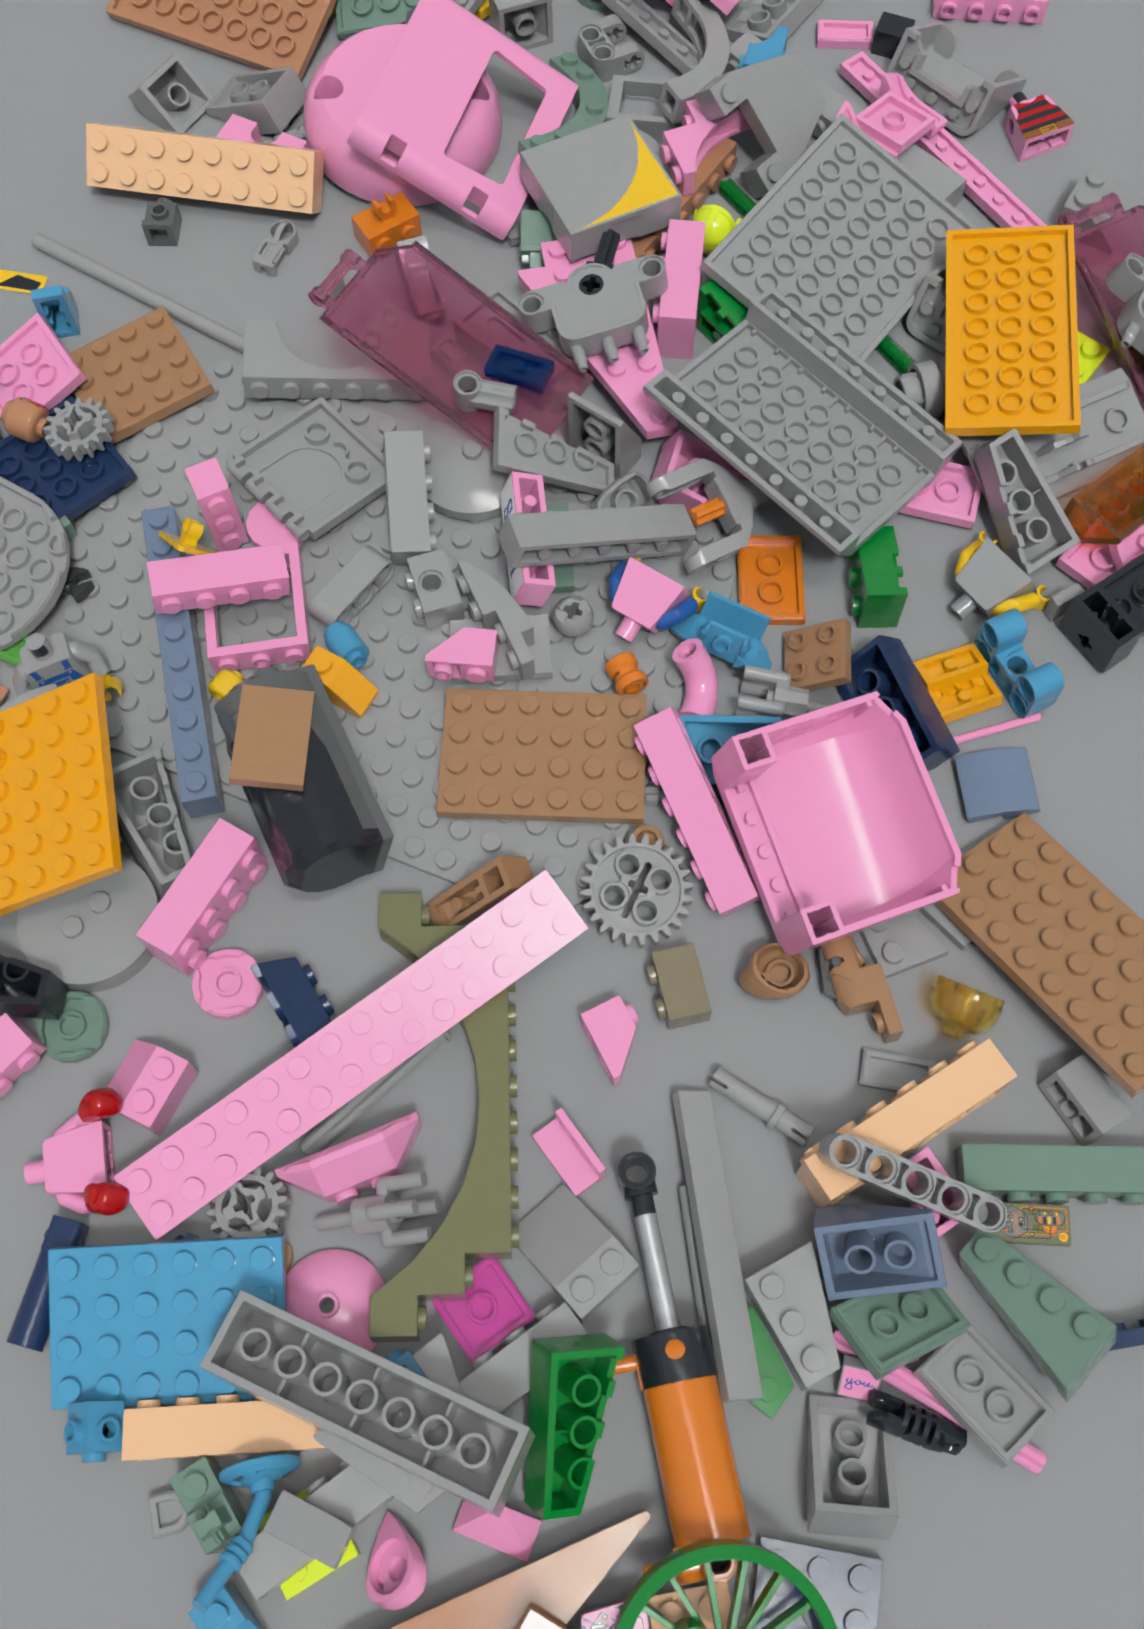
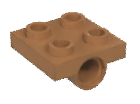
(819, 655)

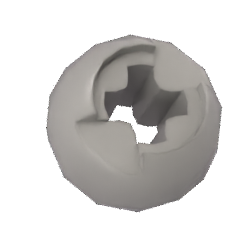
(580, 623)

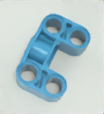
(1001, 646)

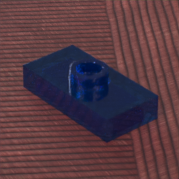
(519, 368)

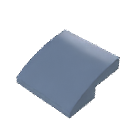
(997, 783)

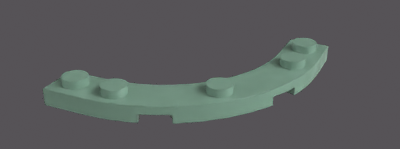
(590, 95)

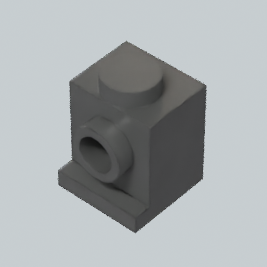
(162, 216)

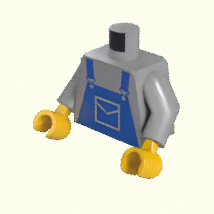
(60, 661)

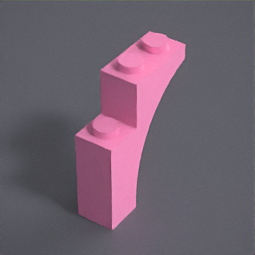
(688, 145)

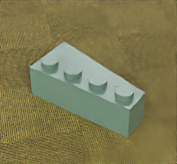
(1046, 1317)

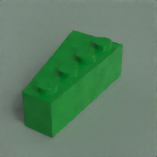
(566, 1410)

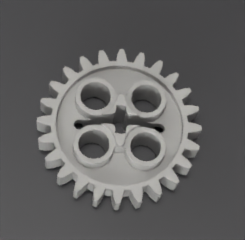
(608, 877)

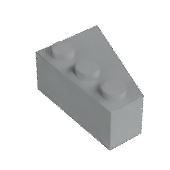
(796, 1315)

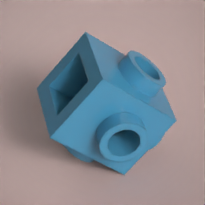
(94, 1429)

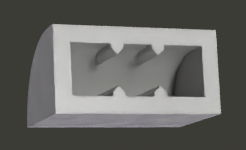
(1084, 1099)

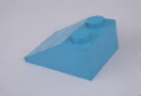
(713, 731)

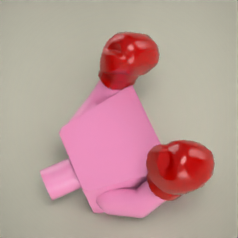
(80, 1159)

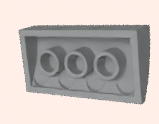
(764, 16)

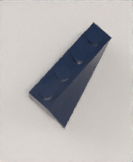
(293, 997)

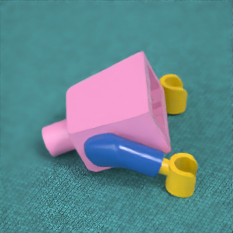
(648, 599)

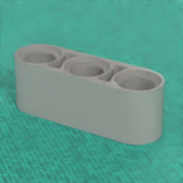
(352, 587)

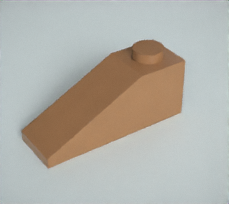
(480, 891)

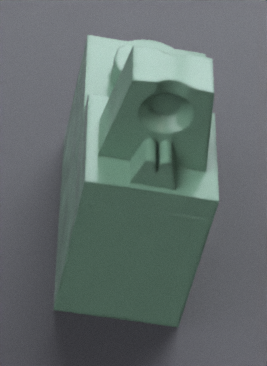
(533, 229)
(209, 1504)

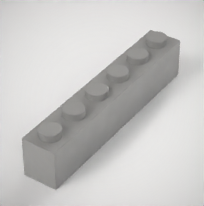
(596, 535)

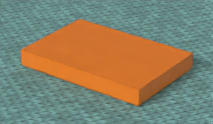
(773, 578)

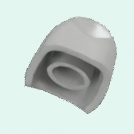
(625, 492)

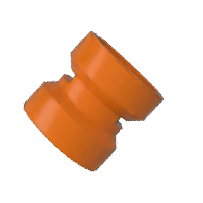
(626, 674)

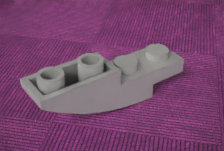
(500, 612)

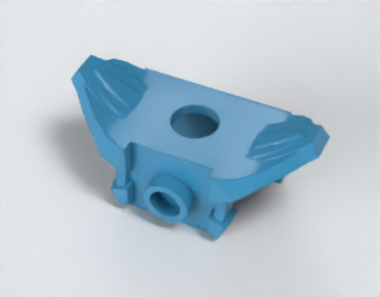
(728, 631)

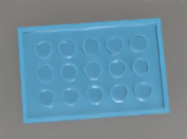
(144, 1314)

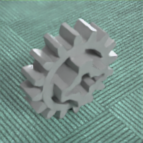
(81, 426)
(262, 1201)

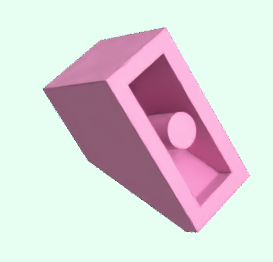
(612, 1034)

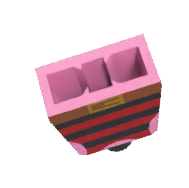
(1036, 126)

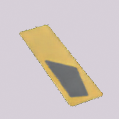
(21, 281)

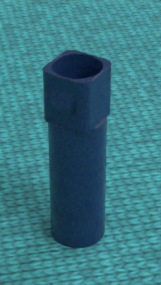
(32, 1319)

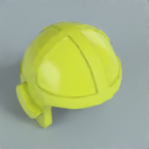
(718, 225)

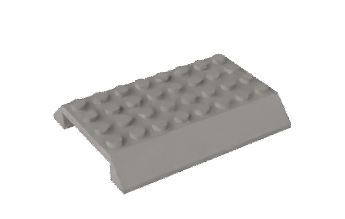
(808, 423)

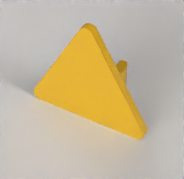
(187, 542)

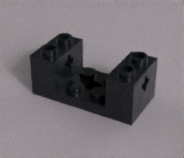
(1108, 616)

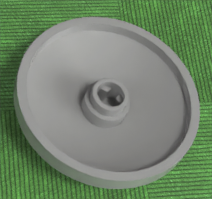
(462, 473)

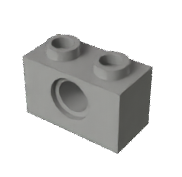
(428, 572)

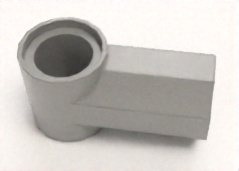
(484, 394)

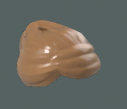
(774, 974)

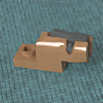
(859, 987)

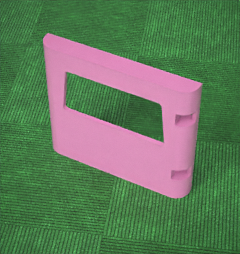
(425, 96)

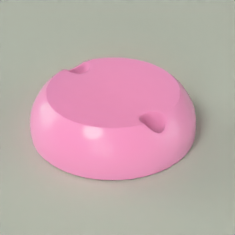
(339, 96)

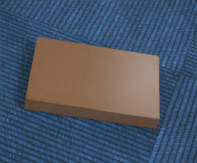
(272, 738)

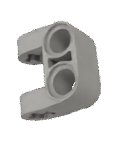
(598, 52)

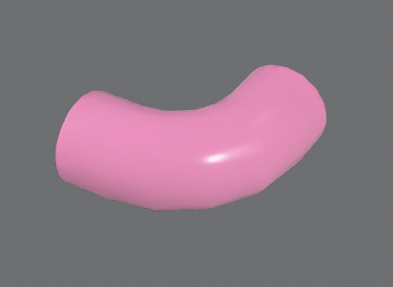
(699, 678)

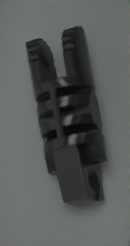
(914, 1424)

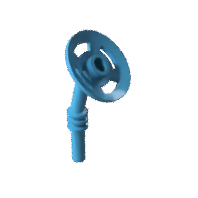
(259, 1476)

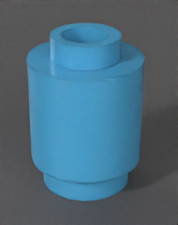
(346, 643)

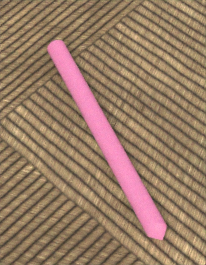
(997, 728)

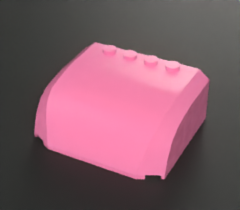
(837, 821)

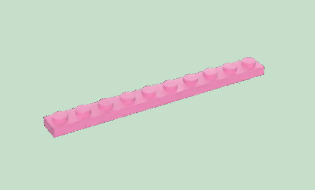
(981, 184)

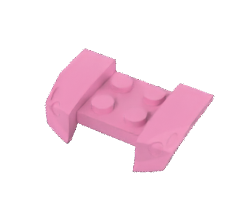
(896, 116)

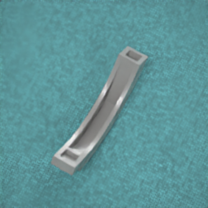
(713, 48)

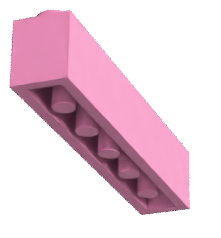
(697, 811)

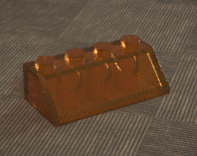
(1110, 505)

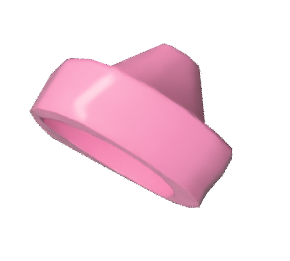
(396, 1566)

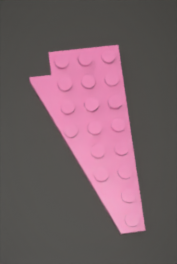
(632, 370)

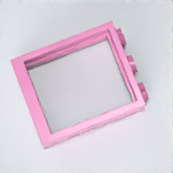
(268, 652)

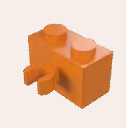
(386, 223)

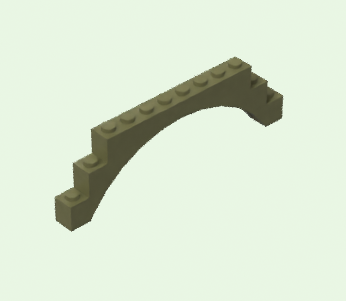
(481, 1215)

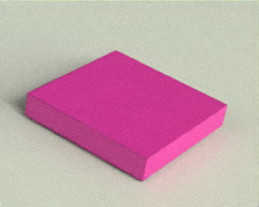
(488, 1313)

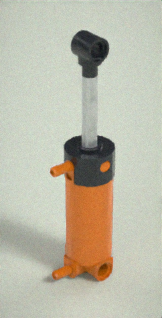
(682, 1400)

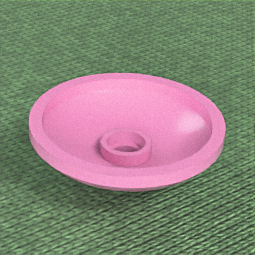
(340, 1277)

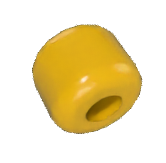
(223, 683)

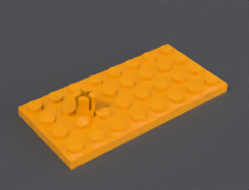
(1011, 332)

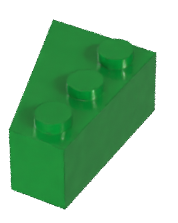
(718, 311)
(876, 582)

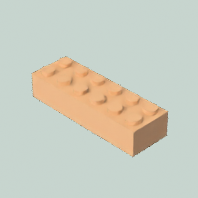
(912, 1117)

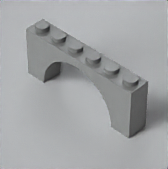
(276, 372)

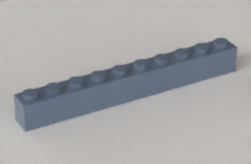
(185, 684)

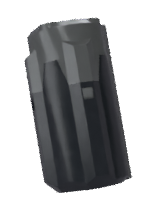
(334, 824)

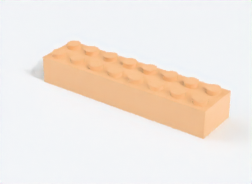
(204, 167)

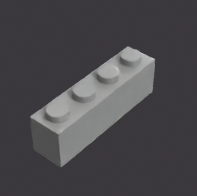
(407, 495)

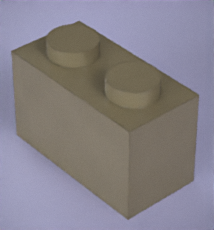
(679, 986)

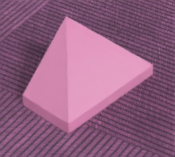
(510, 1533)

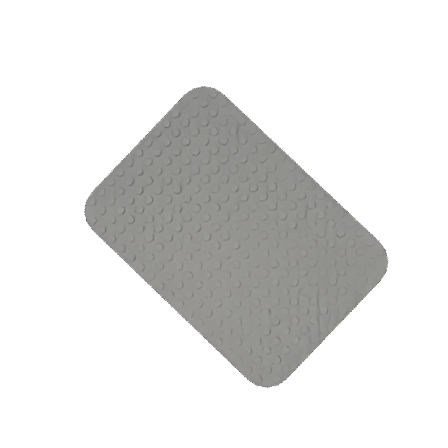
(403, 727)

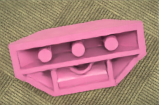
(355, 1163)

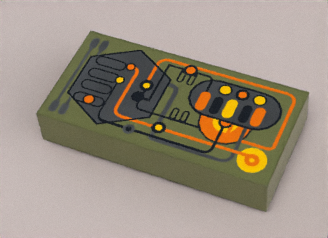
(1036, 1225)

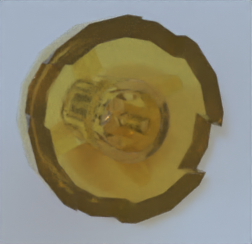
(963, 1008)

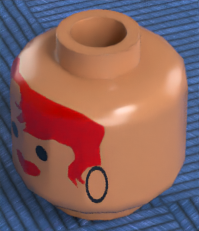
(25, 419)

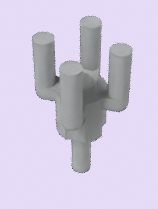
(780, 699)
(385, 1212)

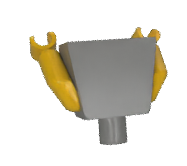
(992, 582)

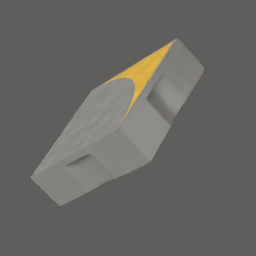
(600, 183)

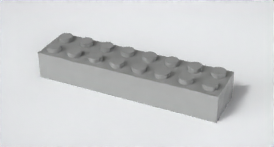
(370, 1402)

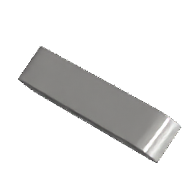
(930, 1183)

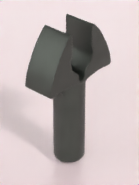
(79, 591)

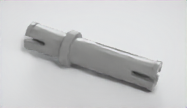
(761, 1106)

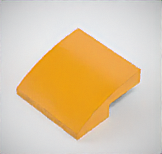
(959, 682)

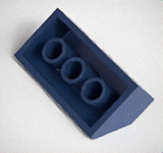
(888, 669)

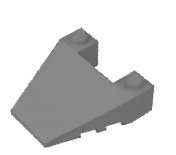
(779, 107)

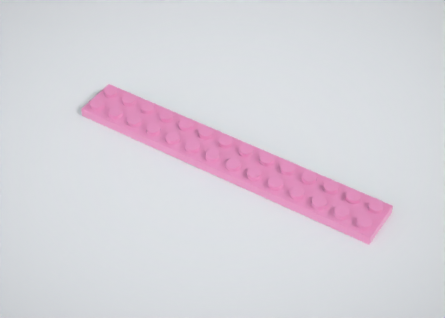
(349, 1055)

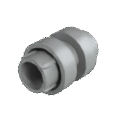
(925, 385)

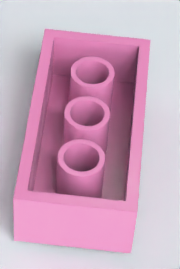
(679, 304)
(204, 898)

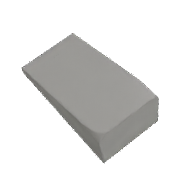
(309, 1529)

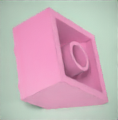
(152, 1085)

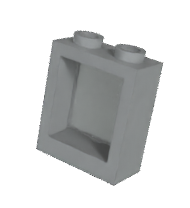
(641, 103)

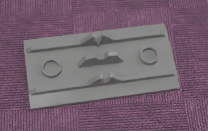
(1108, 434)

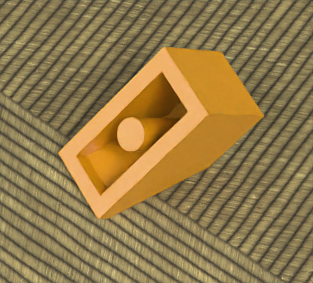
(343, 682)

